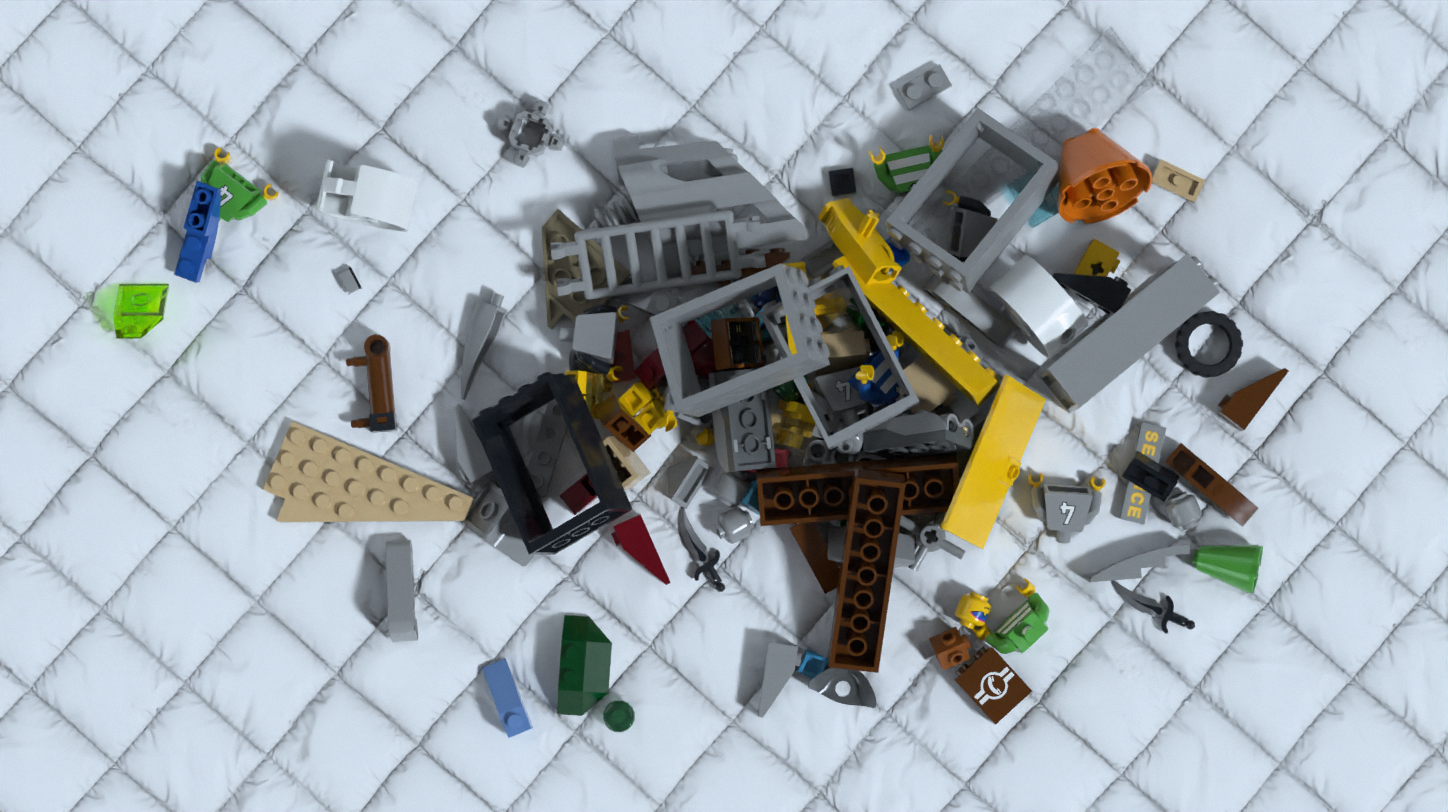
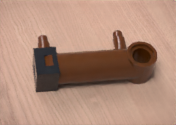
(380, 387)

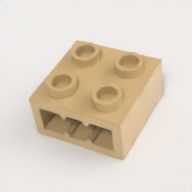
(845, 349)
(929, 386)
(626, 463)

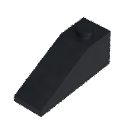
(1100, 291)

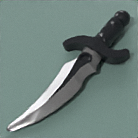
(699, 552)
(1152, 607)

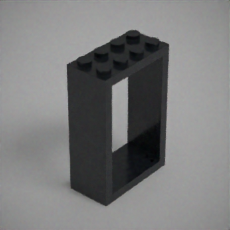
(516, 481)

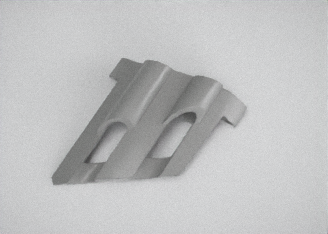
(664, 197)

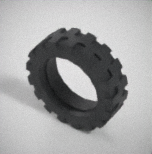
(1227, 325)

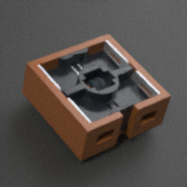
(737, 343)

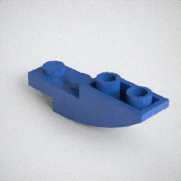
(201, 231)

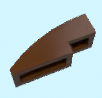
(816, 554)

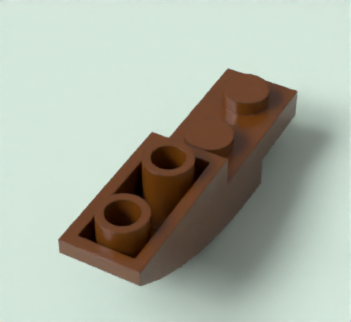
(775, 257)
(1211, 484)

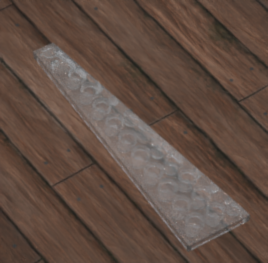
(1080, 100)

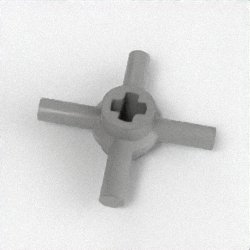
(925, 547)

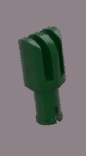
(858, 320)

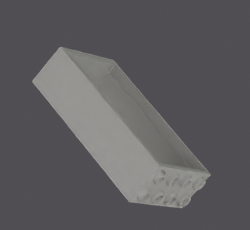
(1130, 333)

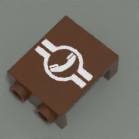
(992, 684)

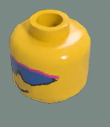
(972, 610)

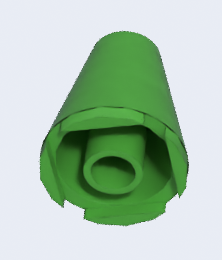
(1230, 564)

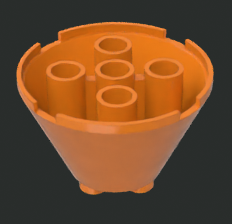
(1098, 178)

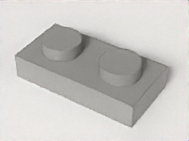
(924, 87)

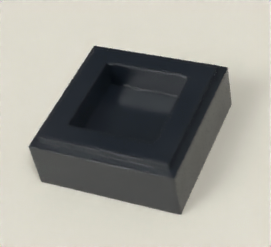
(842, 182)

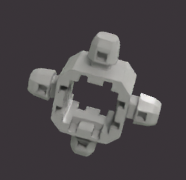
(521, 157)

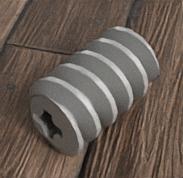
(617, 215)

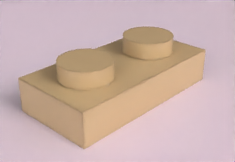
(1177, 181)

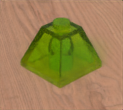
(139, 309)

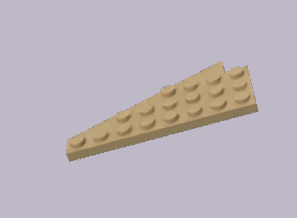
(343, 484)

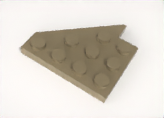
(562, 229)

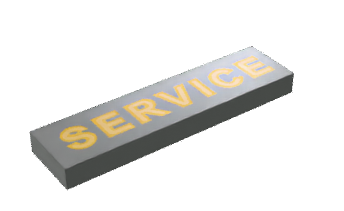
(1137, 499)

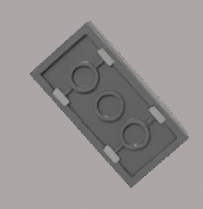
(743, 429)
(919, 436)

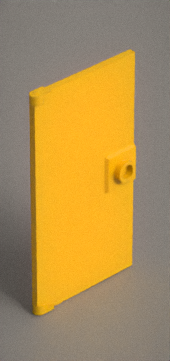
(993, 462)

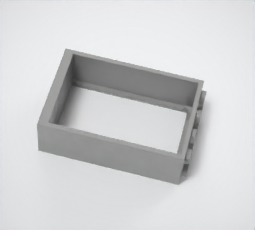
(968, 273)
(817, 288)
(804, 326)

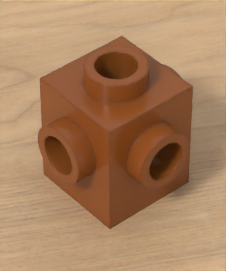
(950, 648)

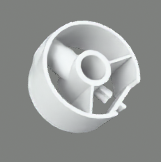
(367, 196)
(1038, 307)

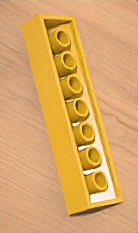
(928, 338)

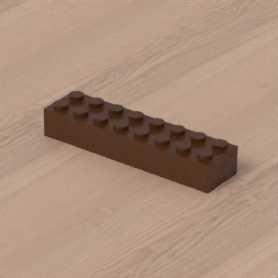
(824, 490)
(866, 570)

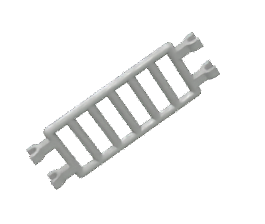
(737, 262)

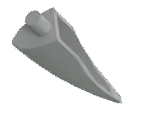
(482, 331)

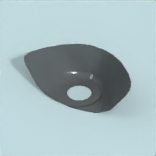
(861, 690)

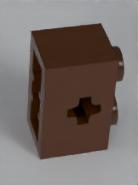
(621, 423)

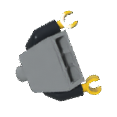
(968, 226)
(596, 338)

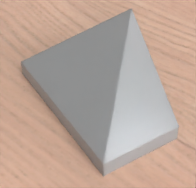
(686, 479)

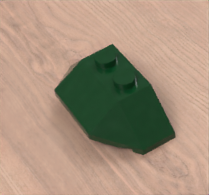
(583, 666)

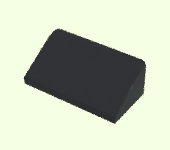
(1150, 476)

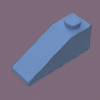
(507, 698)

